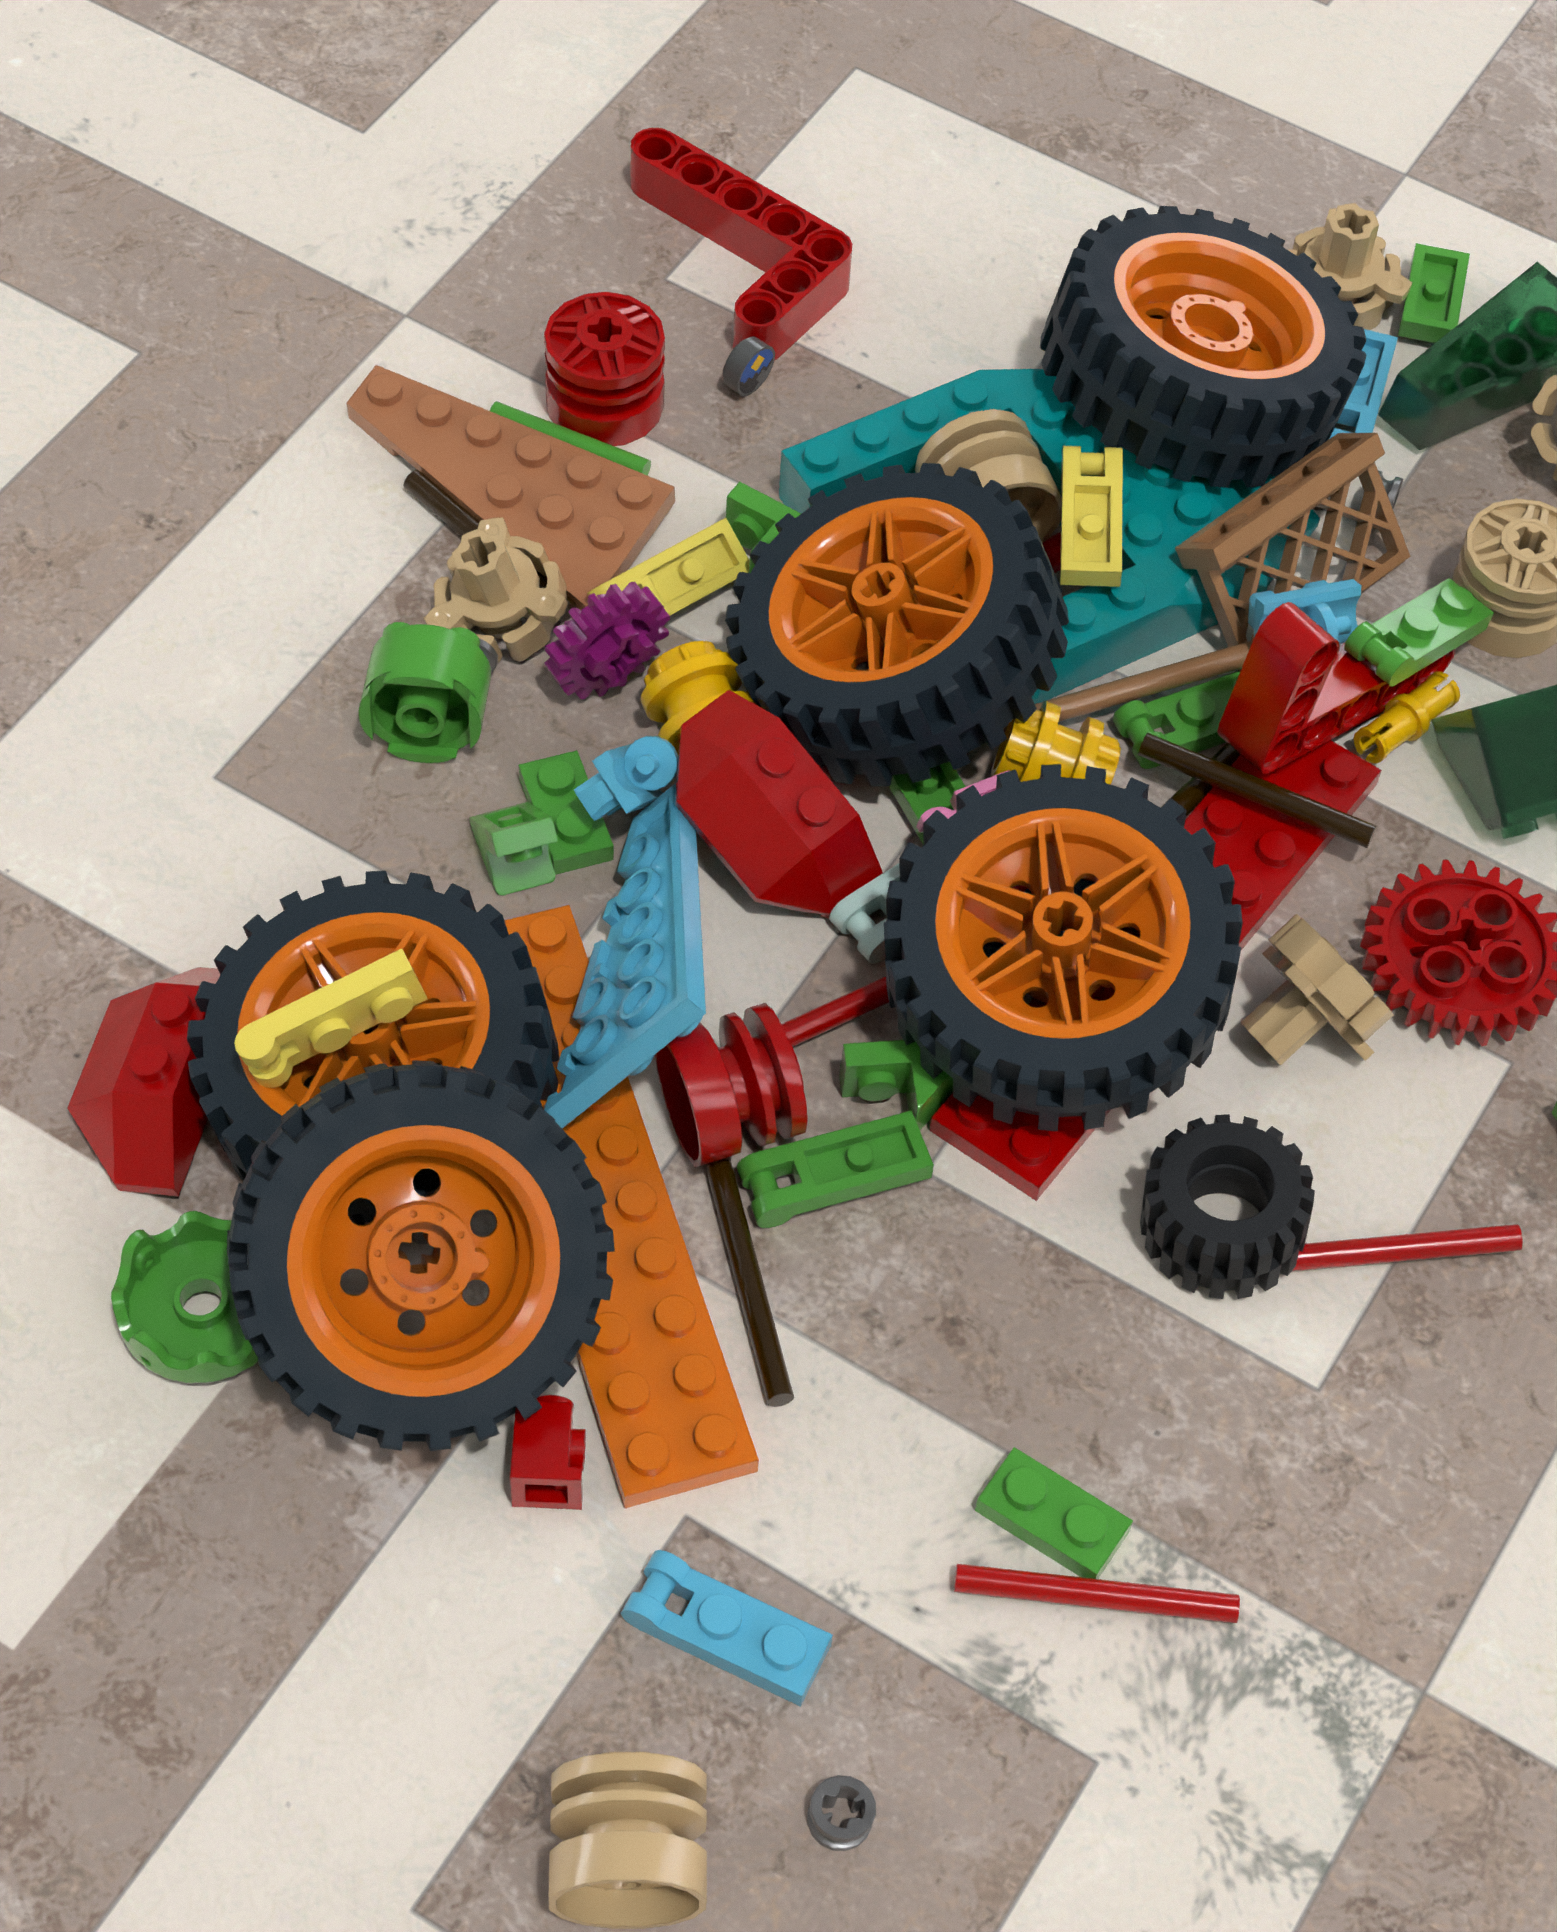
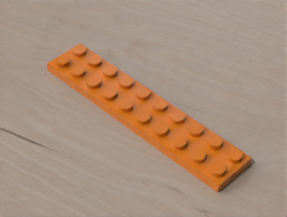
(657, 1359)

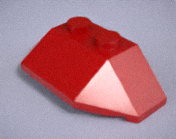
(770, 809)
(138, 1087)

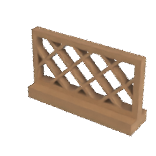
(1288, 502)

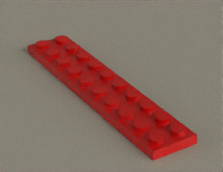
(1266, 861)

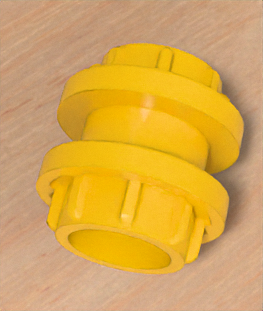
(685, 683)
(1048, 743)

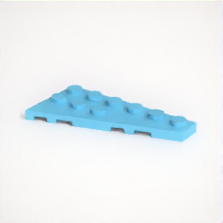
(649, 973)

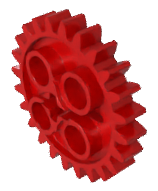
(1462, 952)

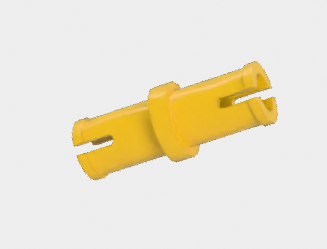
(1406, 717)

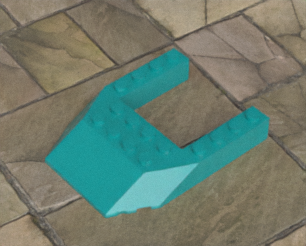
(1106, 624)

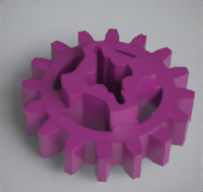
(607, 640)

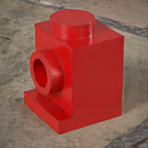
(548, 1457)

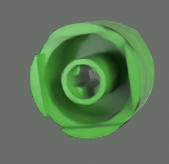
(425, 691)

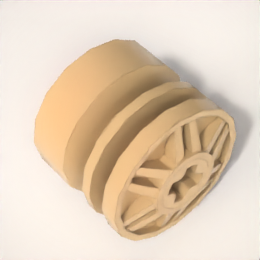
(999, 450)
(1513, 572)
(628, 1840)

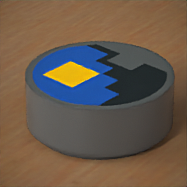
(748, 366)

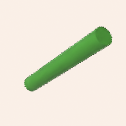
(574, 438)

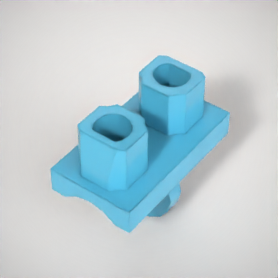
(1326, 603)
(629, 777)

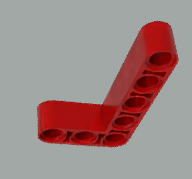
(801, 254)
(1303, 691)

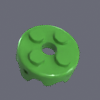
(150, 1296)

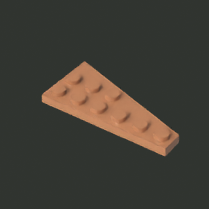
(569, 500)

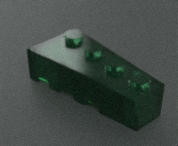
(1481, 366)

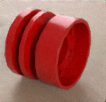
(605, 367)
(744, 1080)

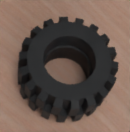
(1235, 1162)

